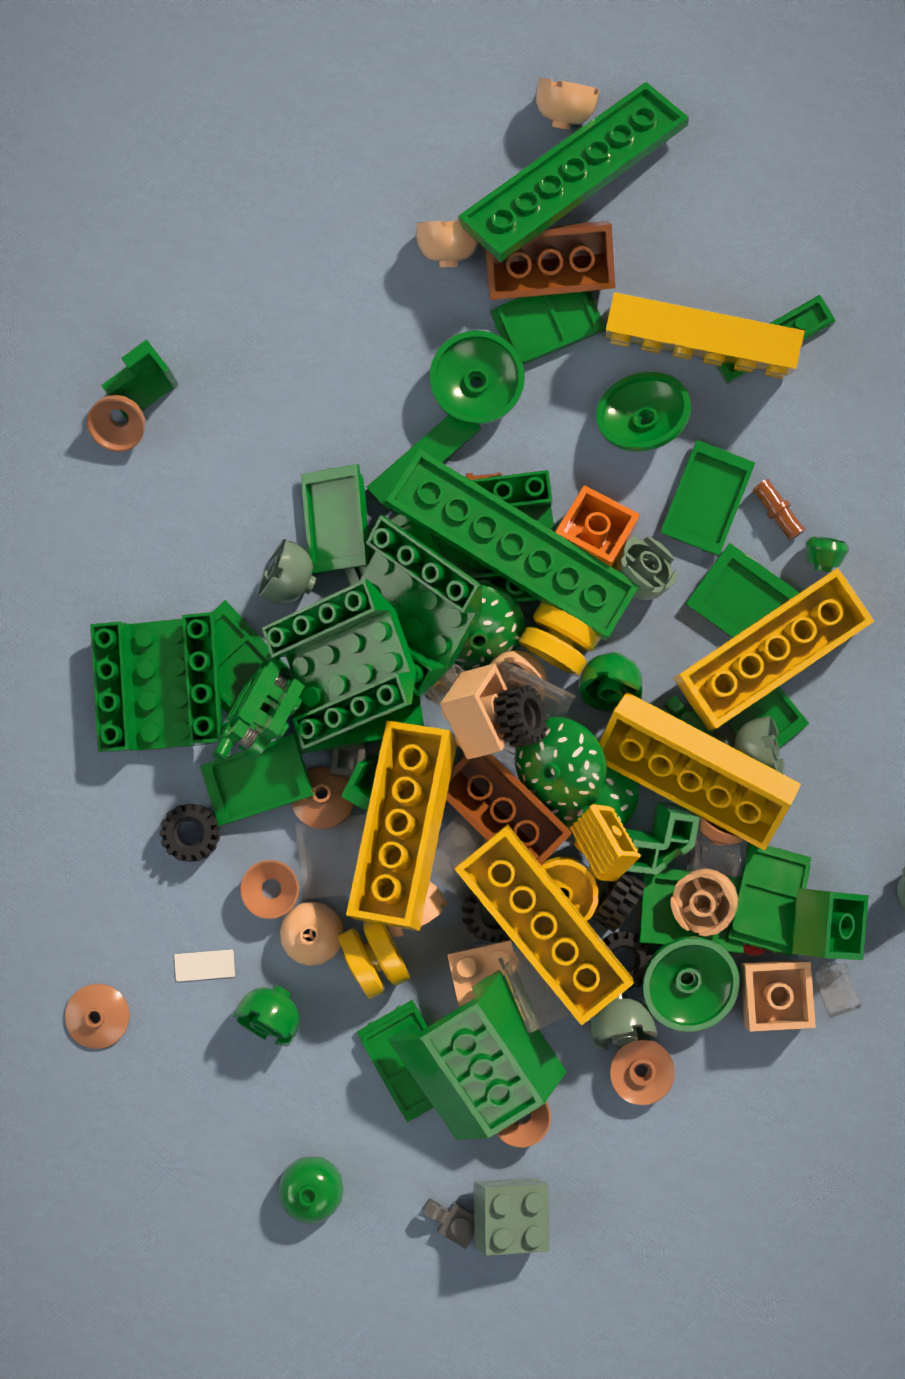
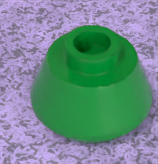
(825, 552)

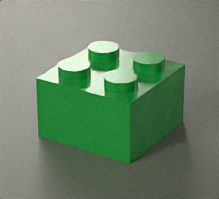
(830, 924)

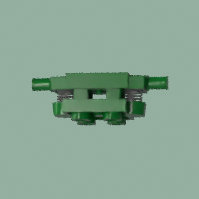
(260, 711)

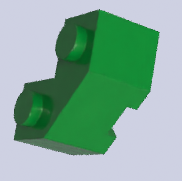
(672, 834)

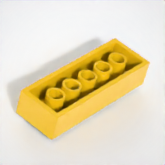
(704, 335)
(773, 649)
(697, 771)
(402, 825)
(544, 925)

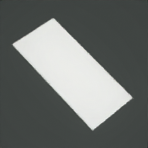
(204, 965)

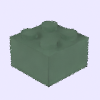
(511, 1216)

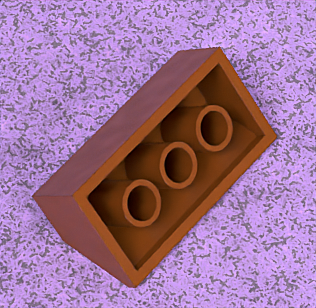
(556, 263)
(494, 797)

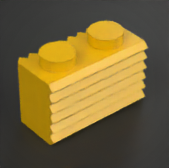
(604, 843)

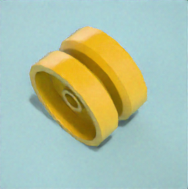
(561, 636)
(577, 879)
(369, 959)

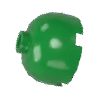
(608, 679)
(269, 1014)
(311, 1189)

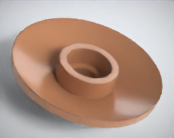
(328, 811)
(112, 1010)
(647, 1087)

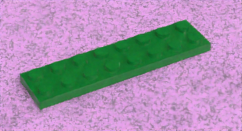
(573, 171)
(511, 543)

